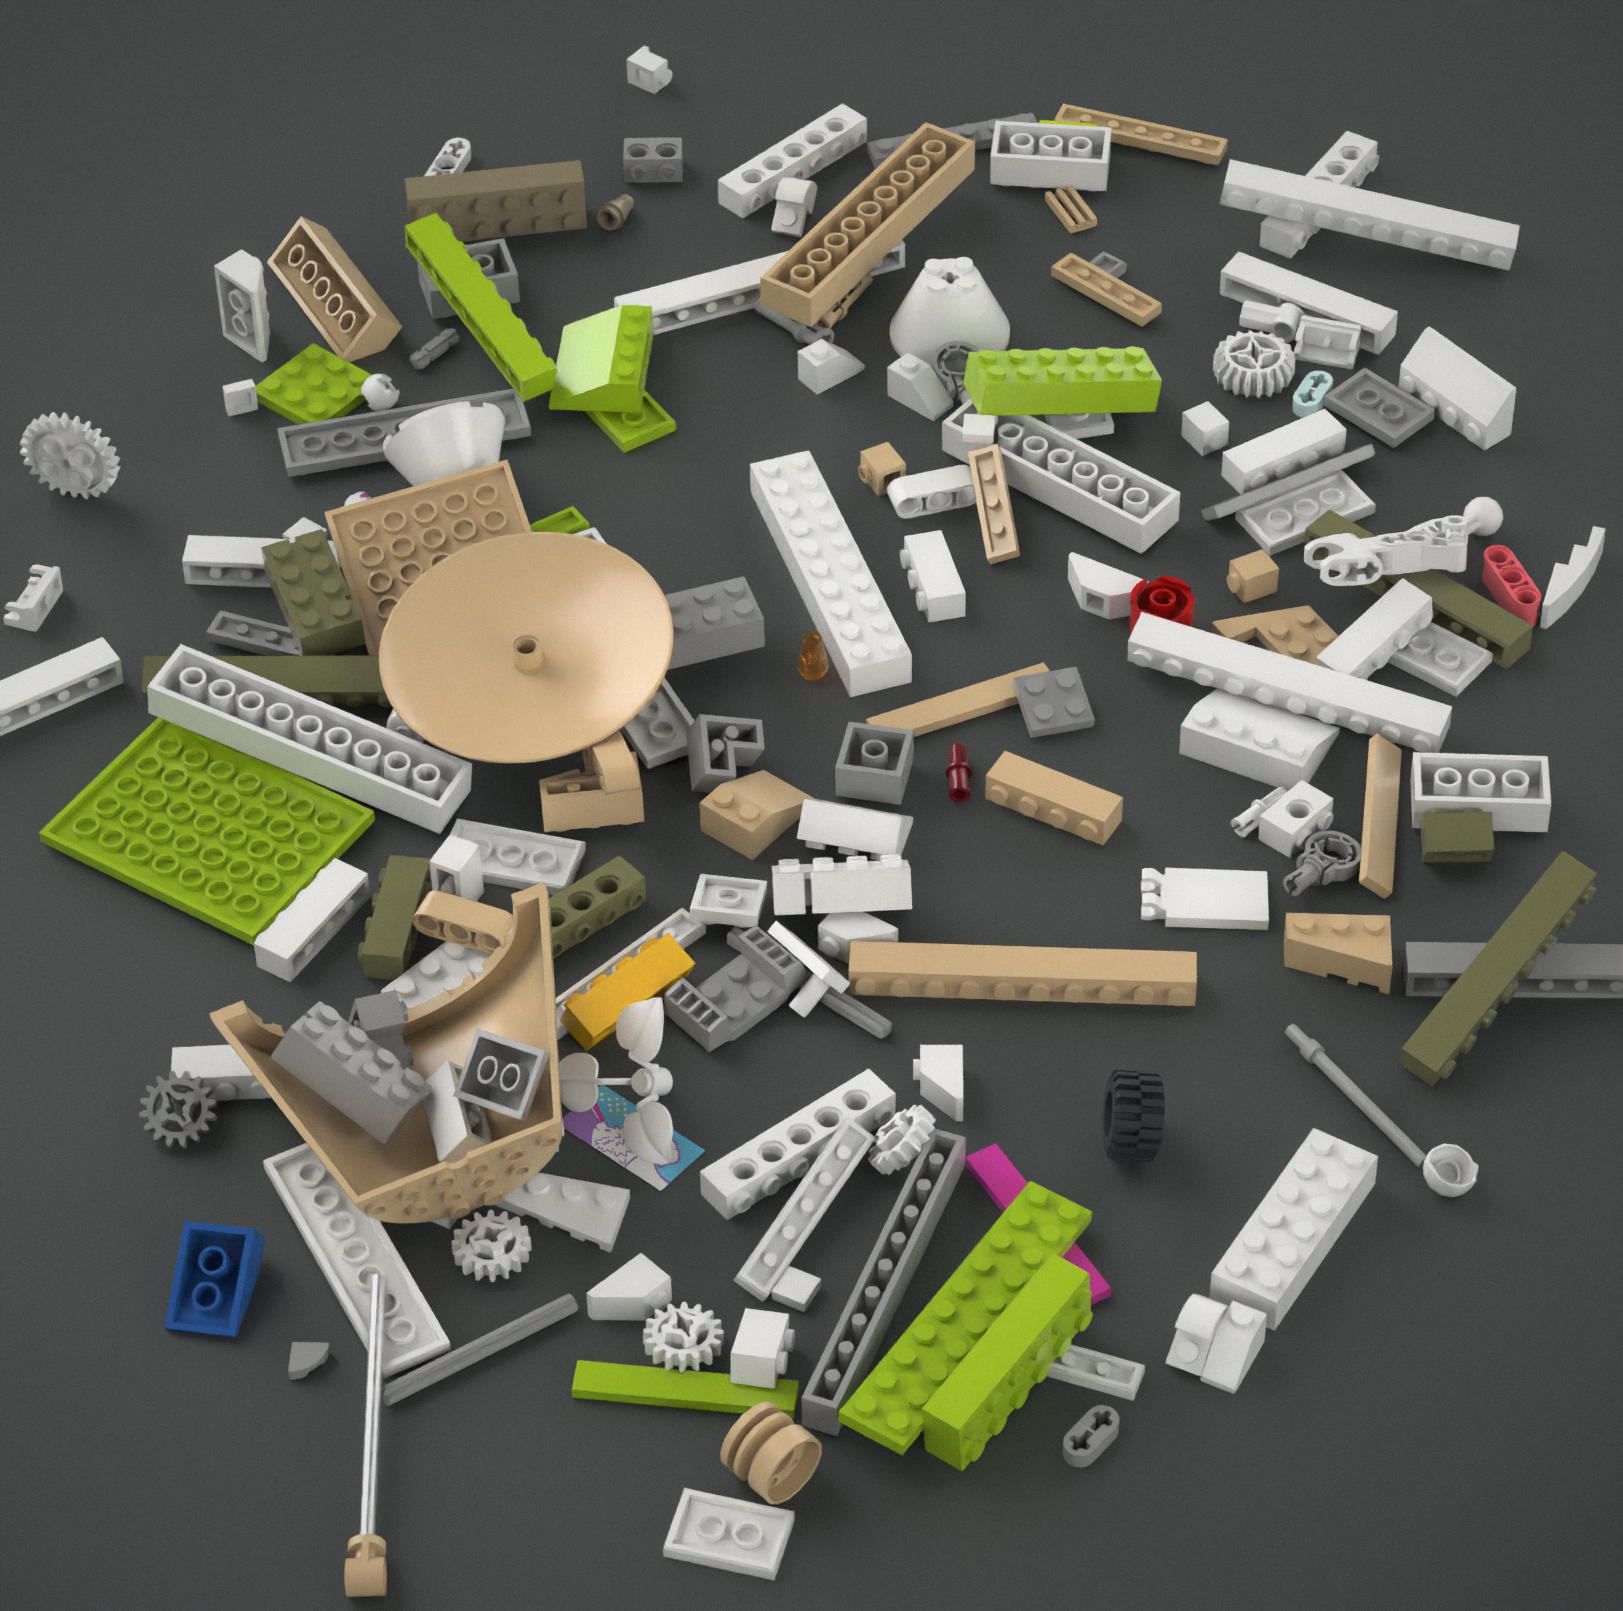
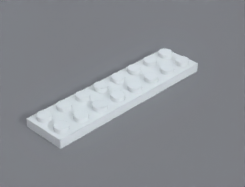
(350, 1252)

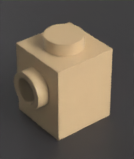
(880, 467)
(1253, 576)

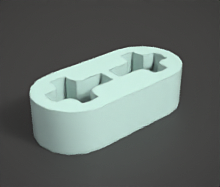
(1312, 388)

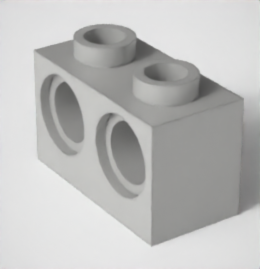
(653, 160)

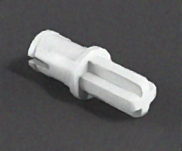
(1251, 817)

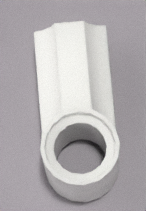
(1280, 321)

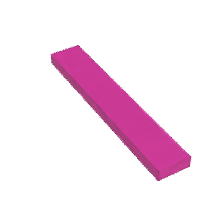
(1004, 1184)

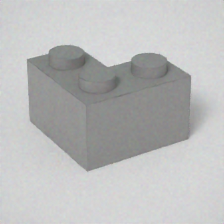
(718, 746)
(383, 1022)

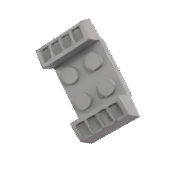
(737, 993)

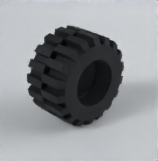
(1133, 1115)

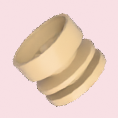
(771, 1452)

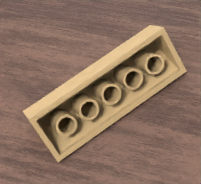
(333, 292)

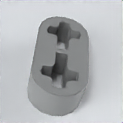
(1096, 1440)

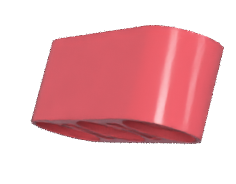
(1510, 584)

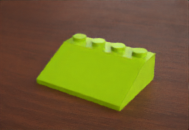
(604, 361)

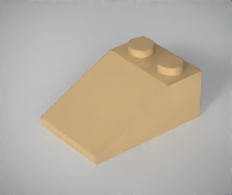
(751, 812)

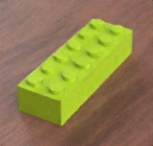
(1062, 381)
(1007, 1362)

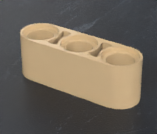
(462, 921)

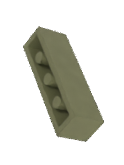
(390, 929)

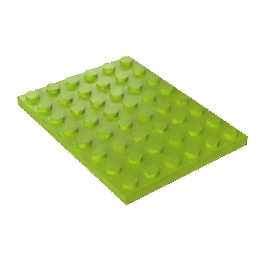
(207, 828)

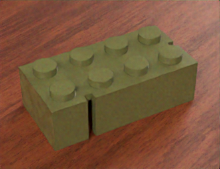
(313, 595)

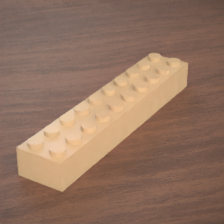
(867, 224)

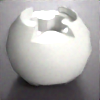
(379, 392)

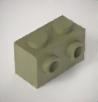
(1457, 836)

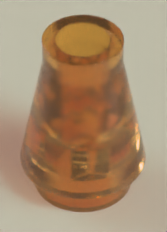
(812, 657)

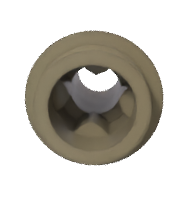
(614, 213)

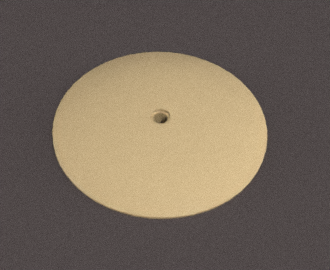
(526, 647)

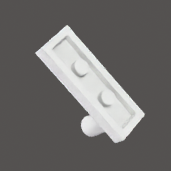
(823, 976)

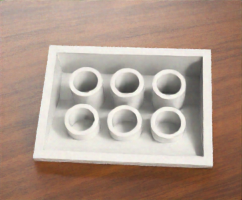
(1255, 739)

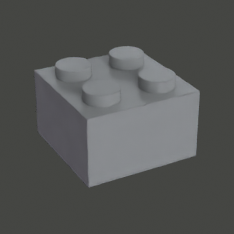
(874, 763)

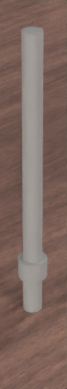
(1315, 1053)

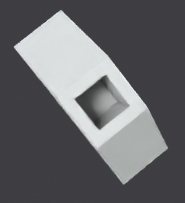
(1100, 587)

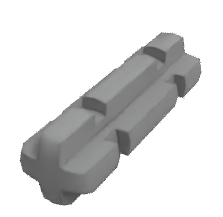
(434, 348)

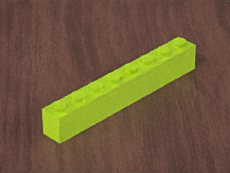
(480, 307)

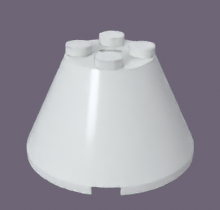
(948, 306)
(446, 441)

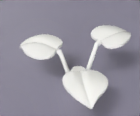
(650, 1128)

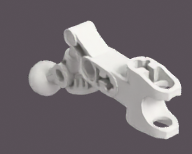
(1427, 546)

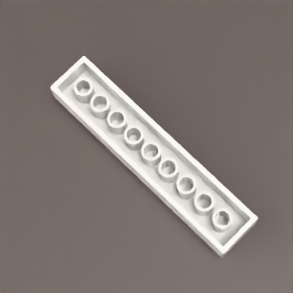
(830, 574)
(310, 738)

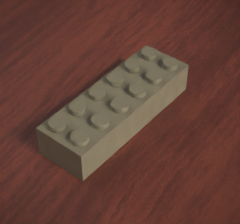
(502, 200)

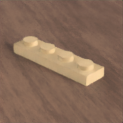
(1106, 289)
(994, 504)

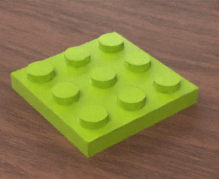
(313, 387)

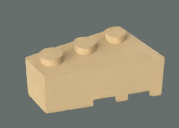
(579, 801)
(1340, 945)

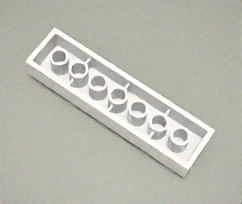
(1074, 478)

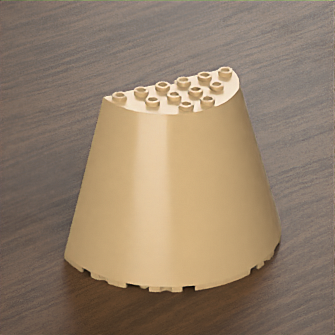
(403, 1176)

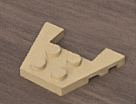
(1289, 632)

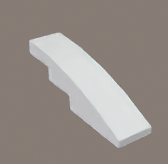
(1571, 579)

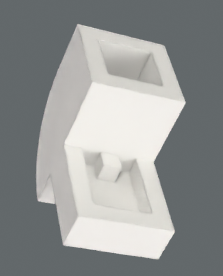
(794, 201)
(1195, 1333)

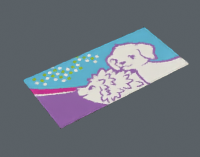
(604, 1131)

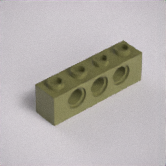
(594, 903)

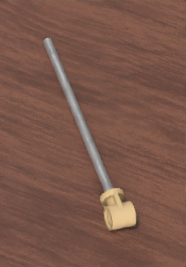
(367, 1566)

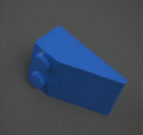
(214, 1278)

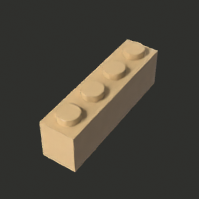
(1054, 798)

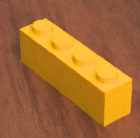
(636, 979)

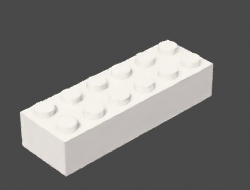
(1294, 1226)

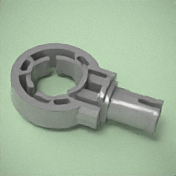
(953, 380)
(1317, 866)

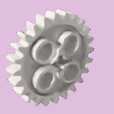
(69, 455)

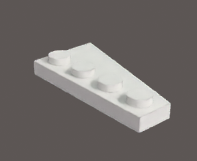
(574, 1205)

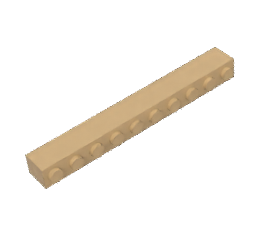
(1023, 973)

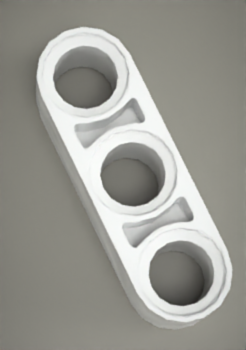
(932, 491)

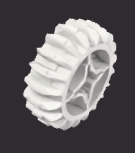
(1254, 364)

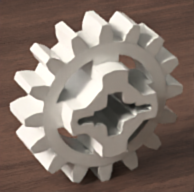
(901, 1139)
(491, 1245)
(683, 1337)

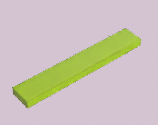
(677, 1389)

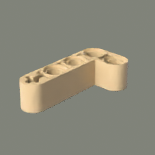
(612, 764)

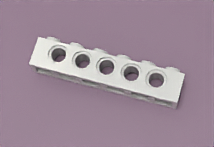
(794, 157)
(1343, 164)
(793, 1145)

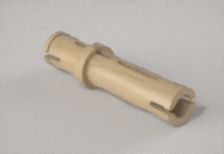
(831, 317)

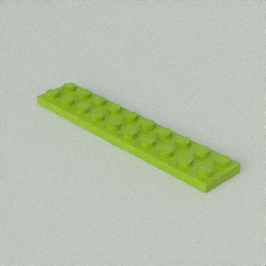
(977, 1293)

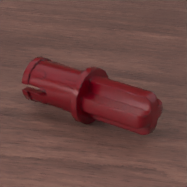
(958, 773)

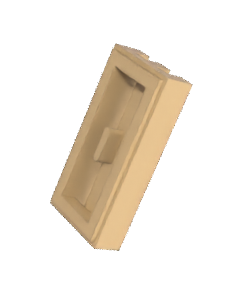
(1075, 207)

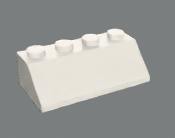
(1459, 389)

